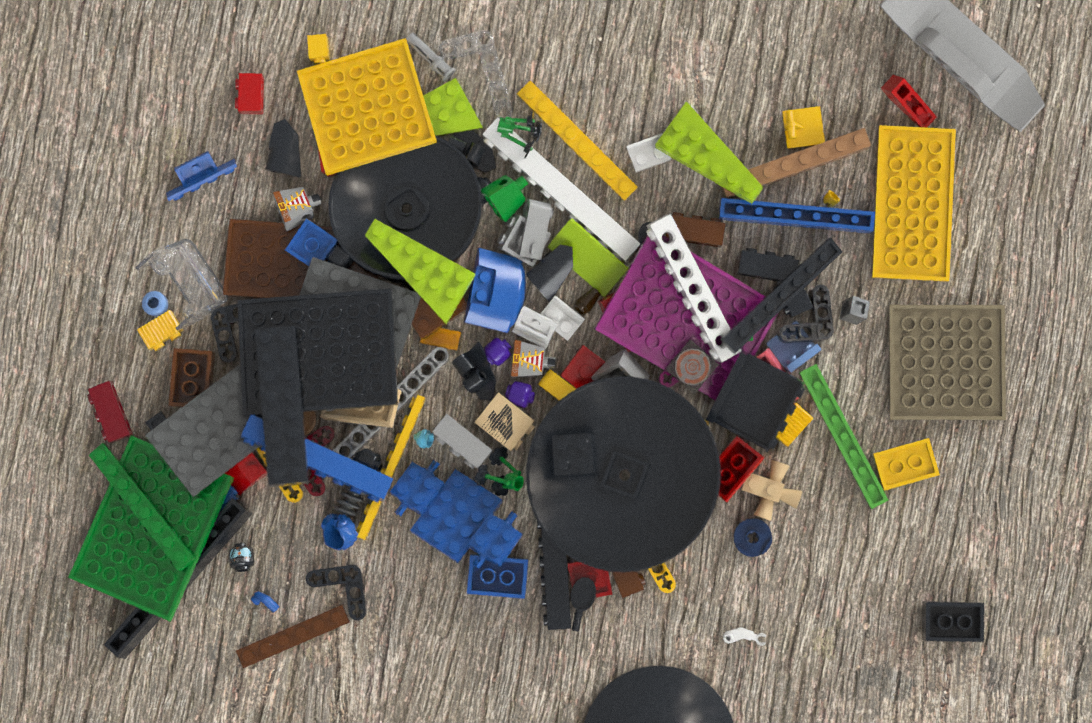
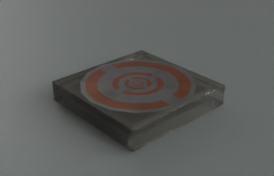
(691, 366)

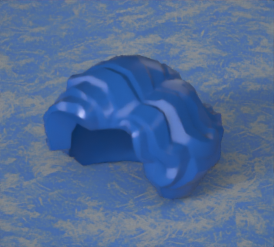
(338, 531)

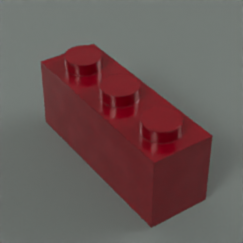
(109, 412)

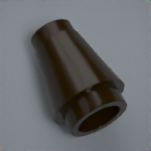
(587, 301)

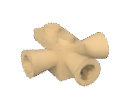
(771, 490)

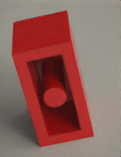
(250, 93)

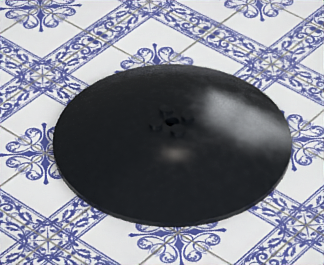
(670, 483)

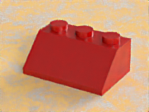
(736, 466)
(247, 473)

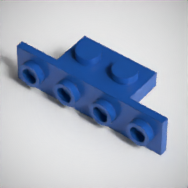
(197, 172)

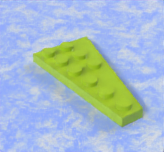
(450, 110)
(700, 149)
(427, 272)

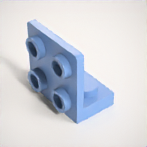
(792, 354)

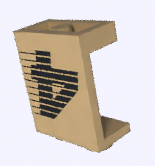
(505, 422)

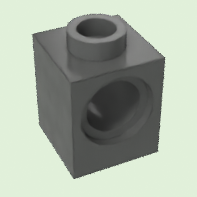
(854, 310)

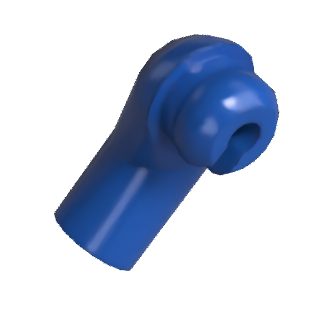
(266, 600)

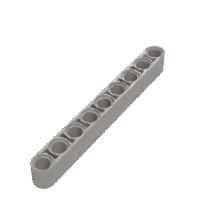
(408, 392)

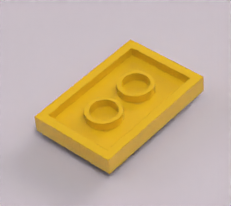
(906, 464)

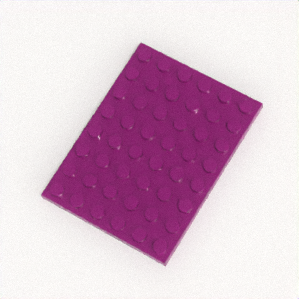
(655, 324)

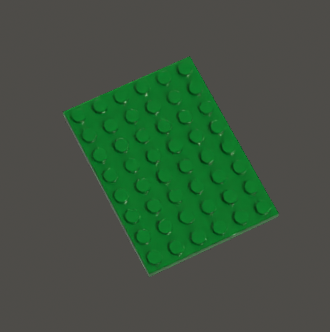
(123, 556)

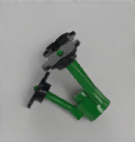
(507, 125)
(503, 483)

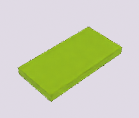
(590, 257)

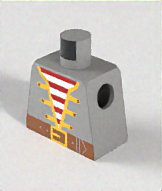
(295, 206)
(530, 360)

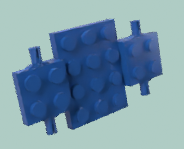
(456, 515)

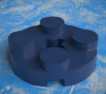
(742, 542)

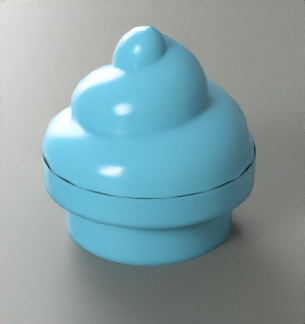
(424, 438)

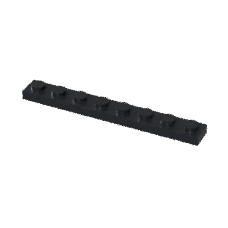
(781, 295)

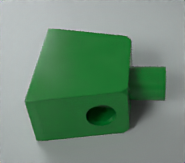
(505, 196)

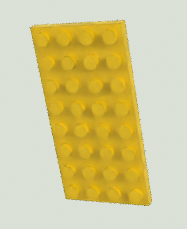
(913, 203)

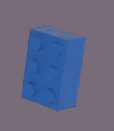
(501, 581)

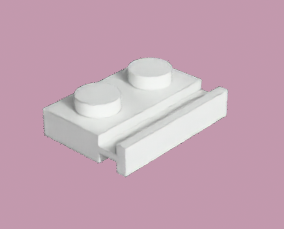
(645, 155)
(565, 316)
(534, 327)

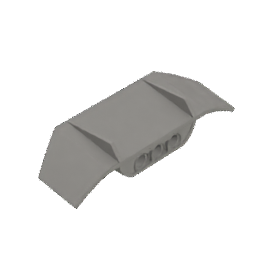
(969, 57)

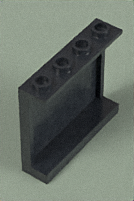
(756, 401)

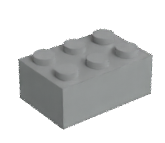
(461, 442)

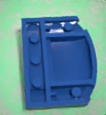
(496, 291)

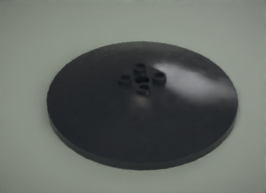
(430, 179)
(658, 696)

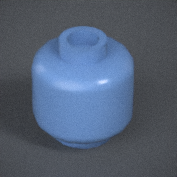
(155, 303)

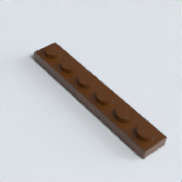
(292, 636)

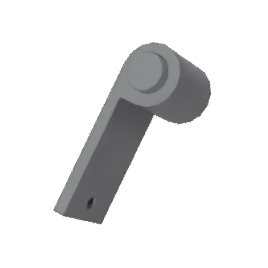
(535, 229)

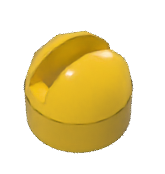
(831, 198)

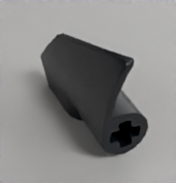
(474, 149)
(284, 150)
(552, 271)
(476, 372)

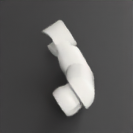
(742, 633)

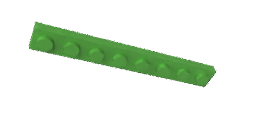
(843, 436)

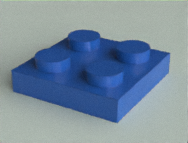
(311, 242)

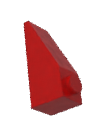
(908, 101)

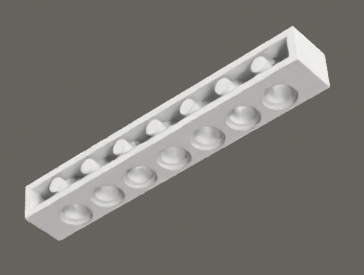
(693, 276)

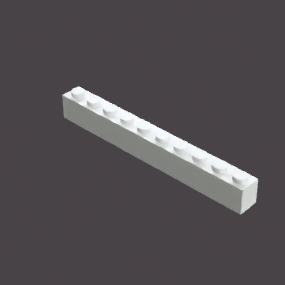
(564, 192)

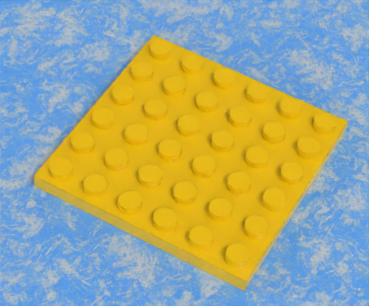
(366, 106)

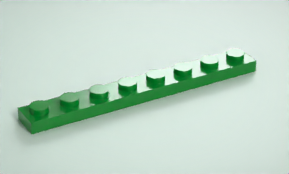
(142, 507)

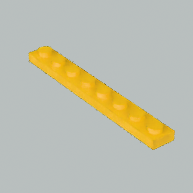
(577, 140)
(393, 459)

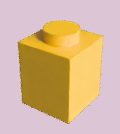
(318, 48)

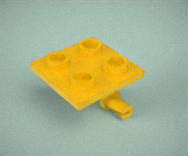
(803, 127)

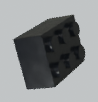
(952, 621)

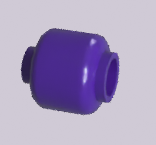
(497, 351)
(520, 394)

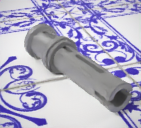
(436, 62)

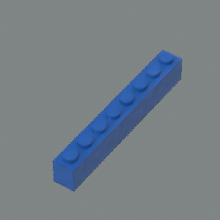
(796, 215)
(329, 464)

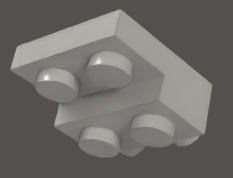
(511, 240)

